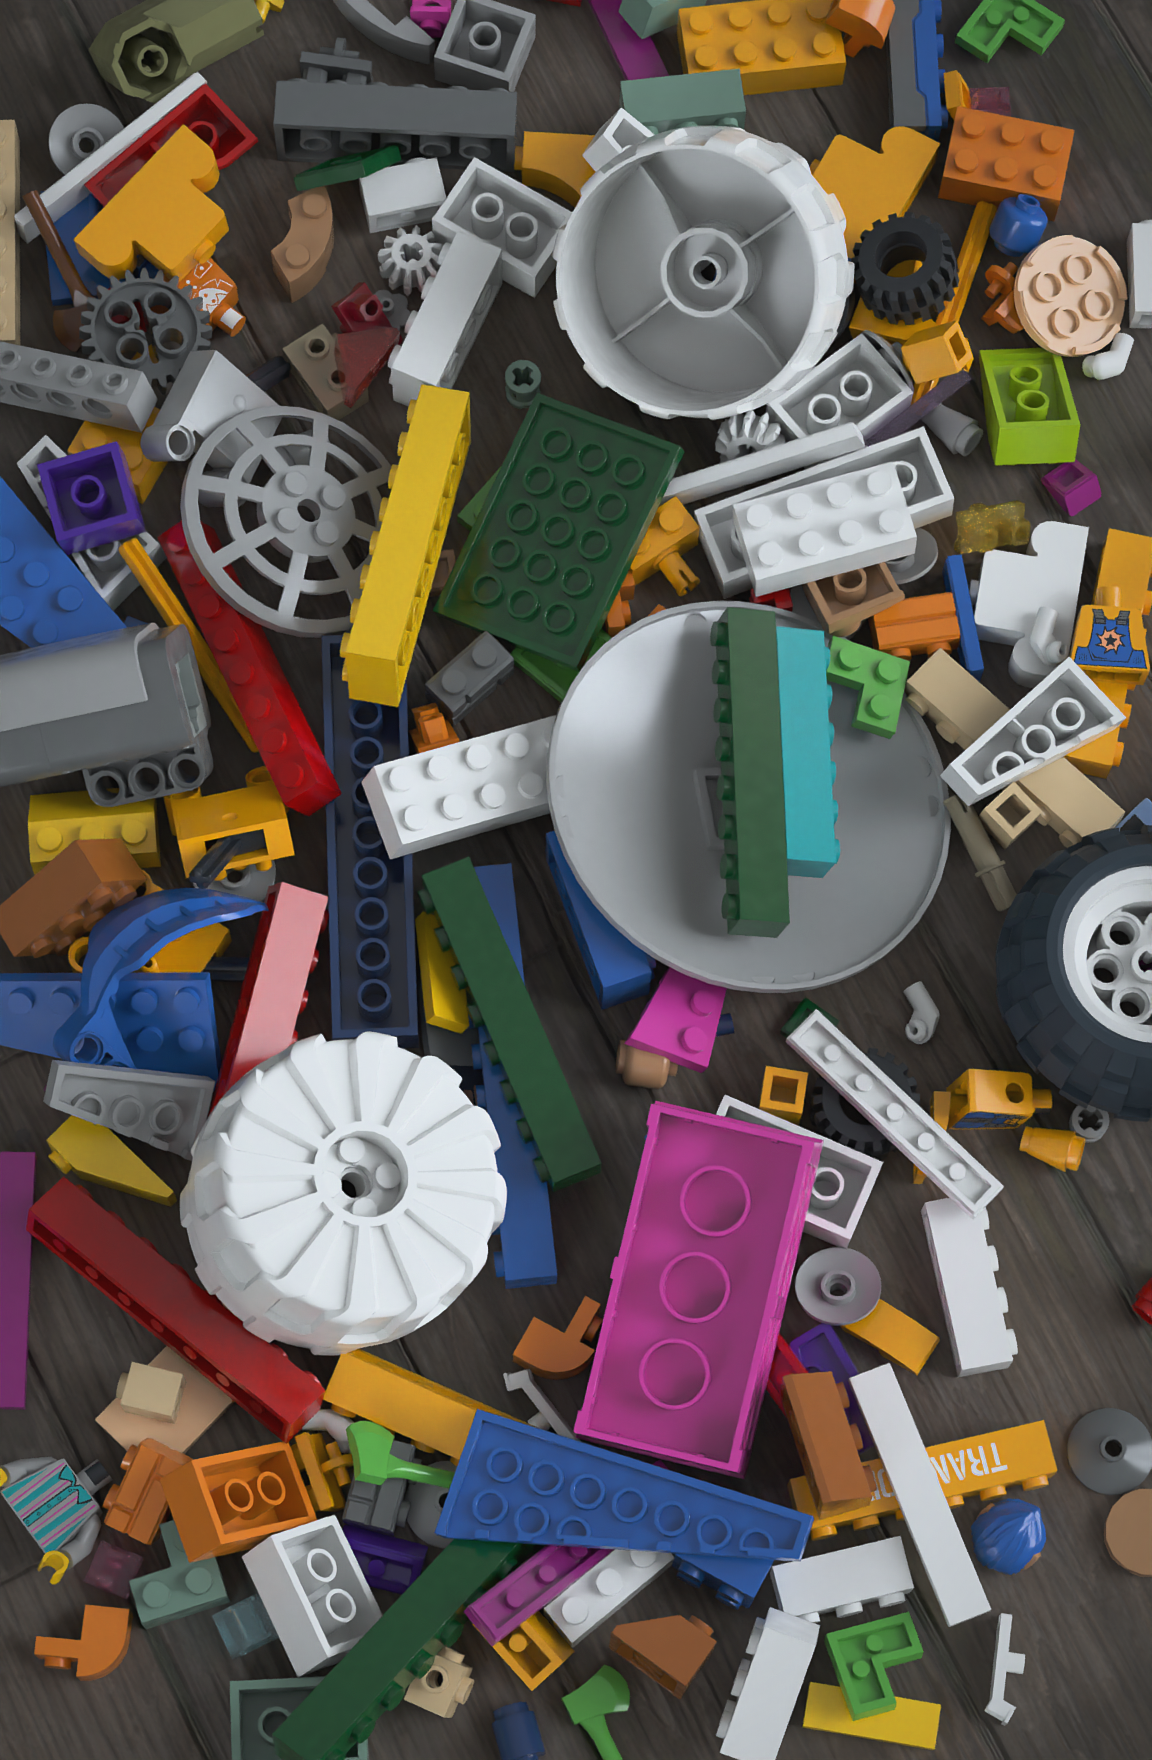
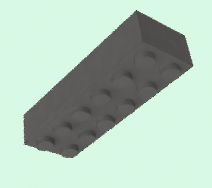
(342, 119)

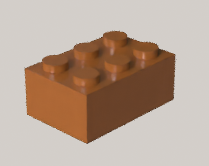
(69, 897)

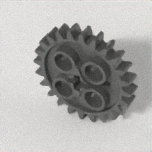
(181, 324)

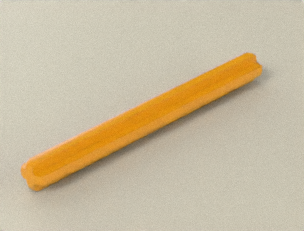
(967, 264)
(174, 614)

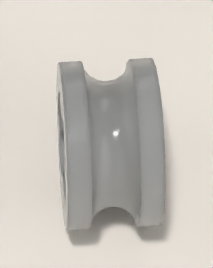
(1089, 1133)

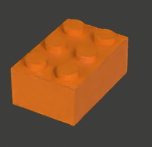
(1005, 157)
(236, 1499)

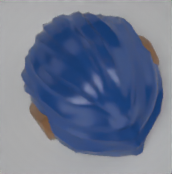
(1008, 1535)

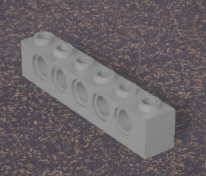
(75, 387)

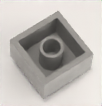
(484, 45)

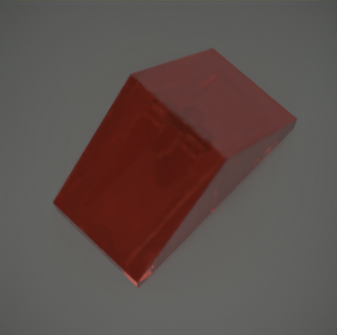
(360, 359)

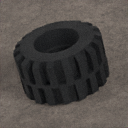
(897, 242)
(836, 1126)

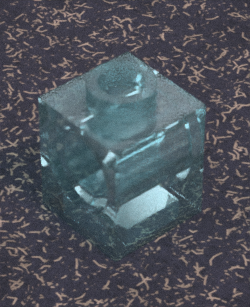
(245, 1626)

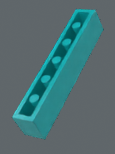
(806, 752)

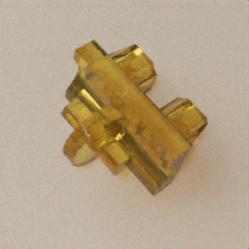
(991, 526)

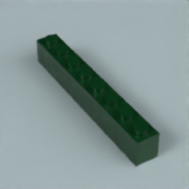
(750, 773)
(510, 1024)
(396, 1650)

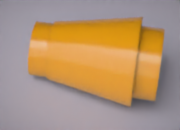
(1054, 1146)

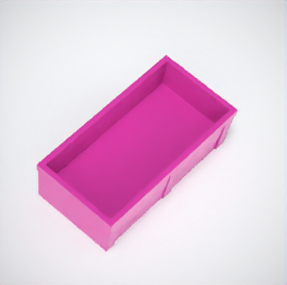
(699, 1289)

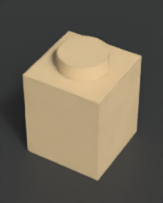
(1009, 815)
(151, 1392)

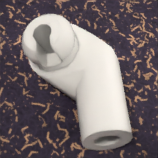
(1109, 363)
(1043, 640)
(333, 1423)

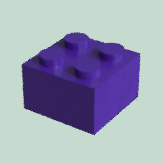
(91, 498)

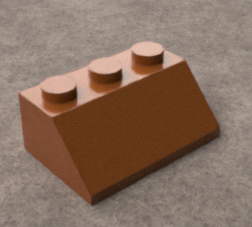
(827, 1443)
(665, 1649)

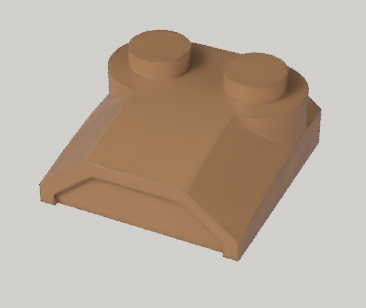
(851, 597)

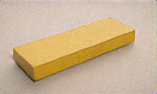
(442, 1000)
(910, 1724)

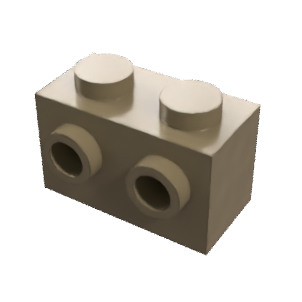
(316, 372)

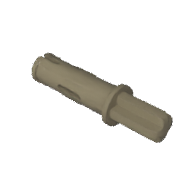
(981, 852)

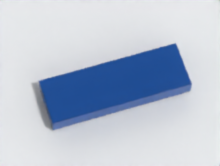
(968, 647)

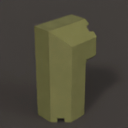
(166, 41)

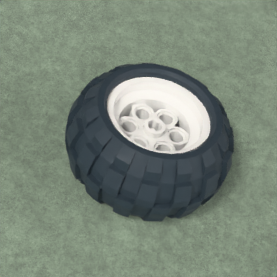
(1045, 977)

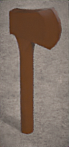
(65, 321)

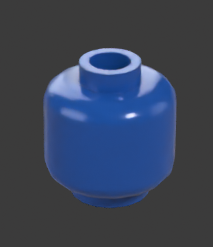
(1018, 225)

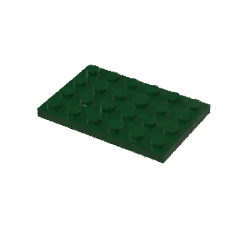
(558, 531)

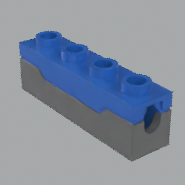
(913, 68)

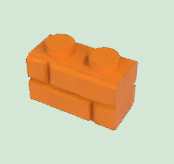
(916, 626)
(140, 1501)

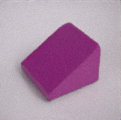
(1072, 486)

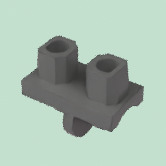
(335, 65)

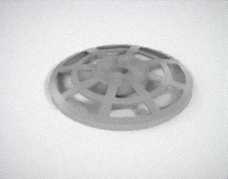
(280, 520)

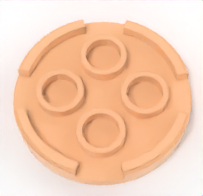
(1070, 296)

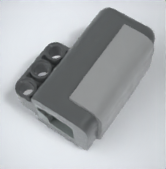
(106, 710)

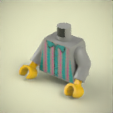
(56, 1507)

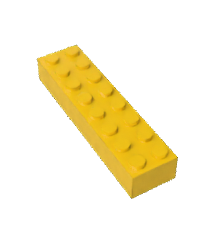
(406, 546)

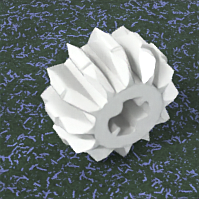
(409, 248)
(746, 435)

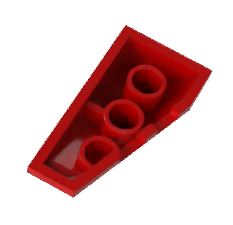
(202, 114)

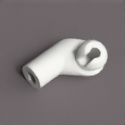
(925, 1014)

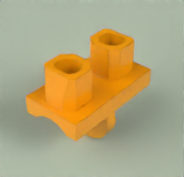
(325, 1470)

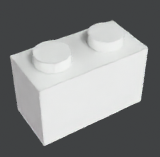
(402, 194)

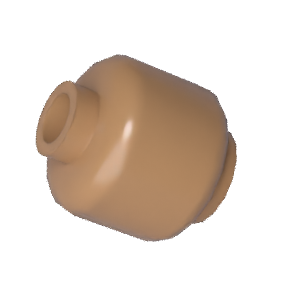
(642, 1067)

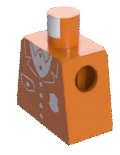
(218, 296)

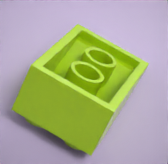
(1028, 407)

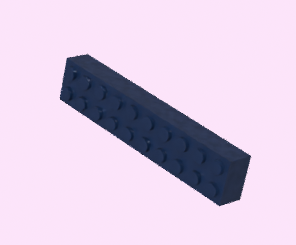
(366, 889)

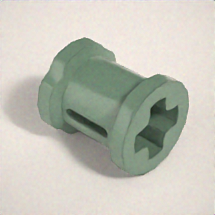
(519, 373)

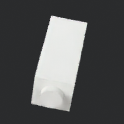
(1140, 274)

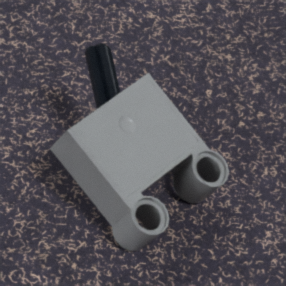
(203, 398)

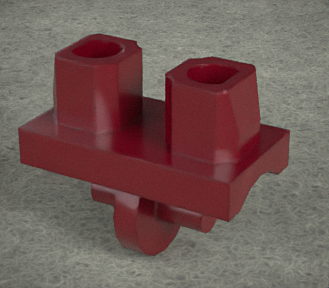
(361, 311)

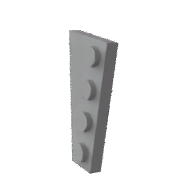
(137, 1103)

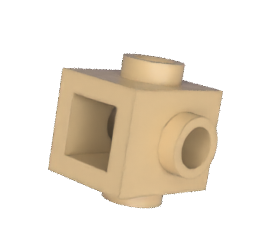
(453, 1690)

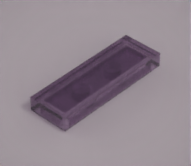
(922, 407)

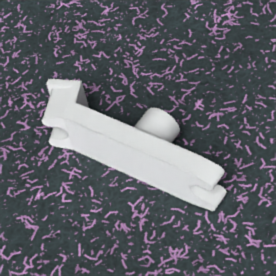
(548, 1414)
(1003, 1662)

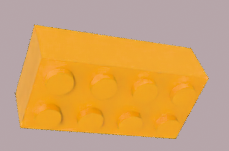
(771, 41)

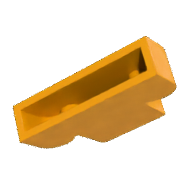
(872, 182)
(160, 214)

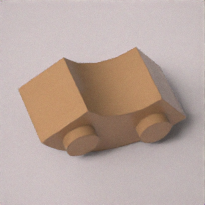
(305, 251)

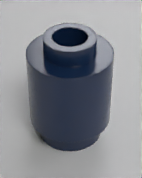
(517, 1733)

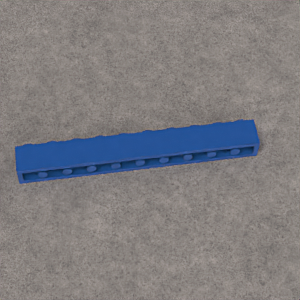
(526, 1230)

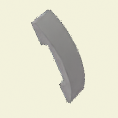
(404, 39)

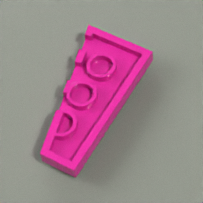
(680, 1020)

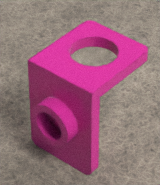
(431, 18)

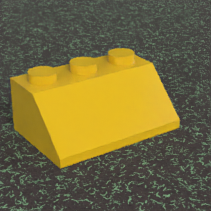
(70, 816)

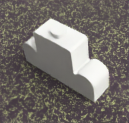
(1017, 585)

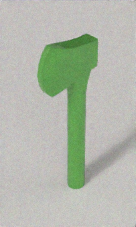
(374, 1464)
(599, 1696)

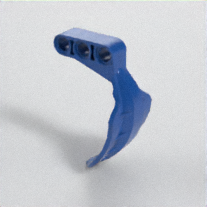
(125, 943)

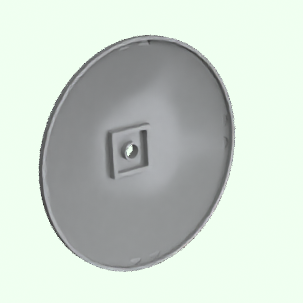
(642, 815)

